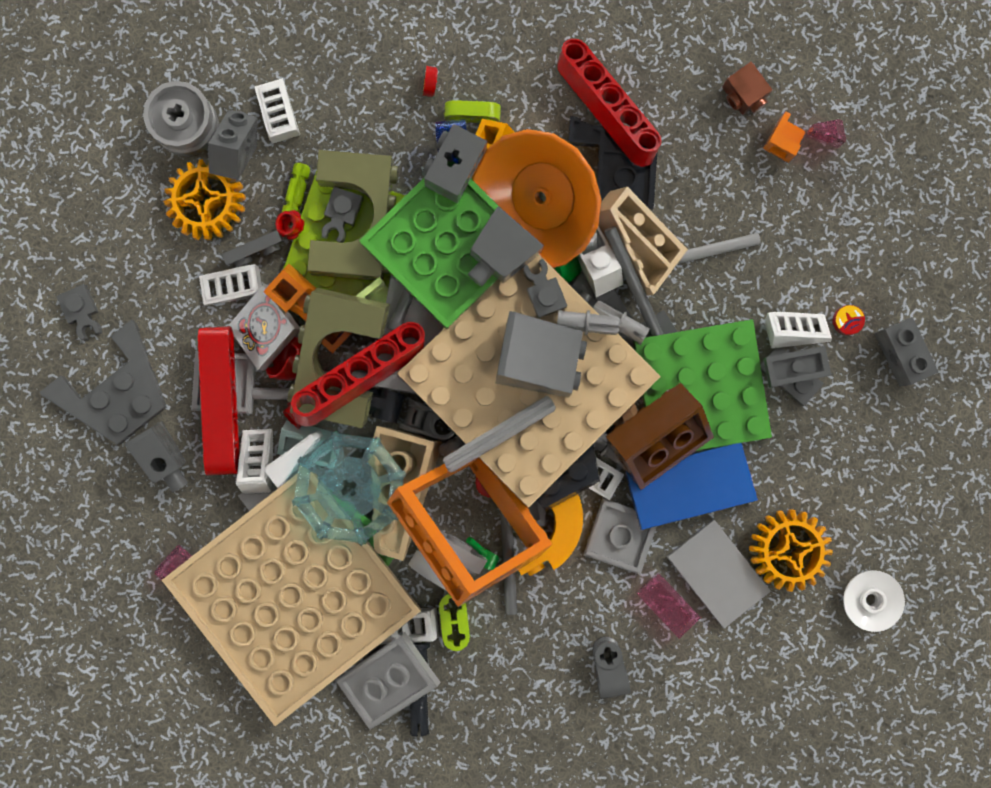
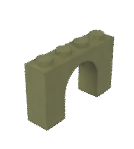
(374, 178)
(327, 314)

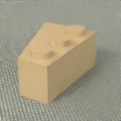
(646, 239)

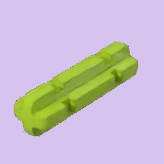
(296, 187)

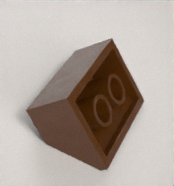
(660, 435)

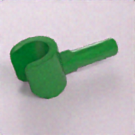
(492, 559)

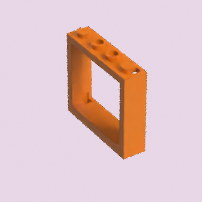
(438, 551)

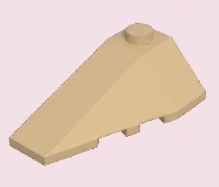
(414, 455)

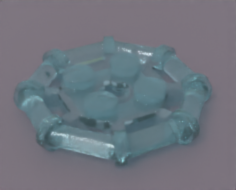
(330, 486)

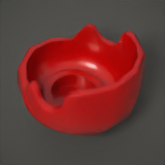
(283, 363)

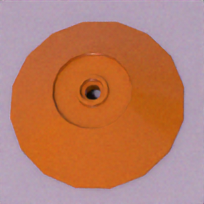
(537, 162)

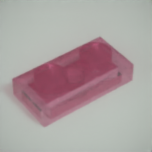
(668, 605)

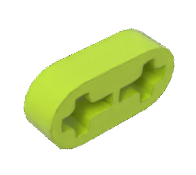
(472, 111)
(447, 621)

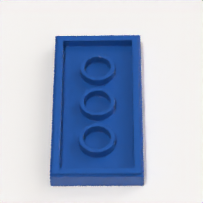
(695, 487)

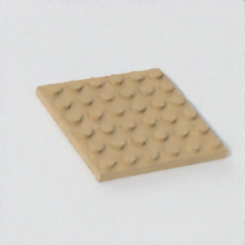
(459, 374)
(289, 605)

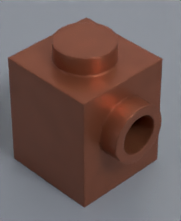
(747, 89)

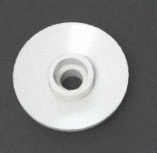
(888, 601)

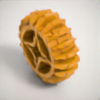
(206, 212)
(786, 537)

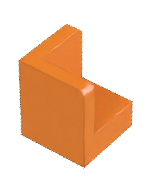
(784, 139)

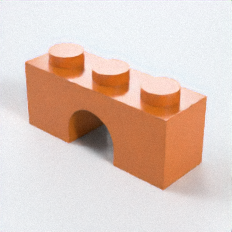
(289, 293)

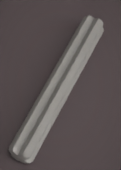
(499, 434)

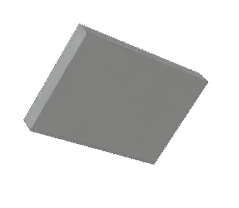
(718, 573)
(387, 681)

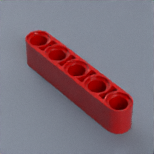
(611, 116)
(351, 386)
(218, 400)

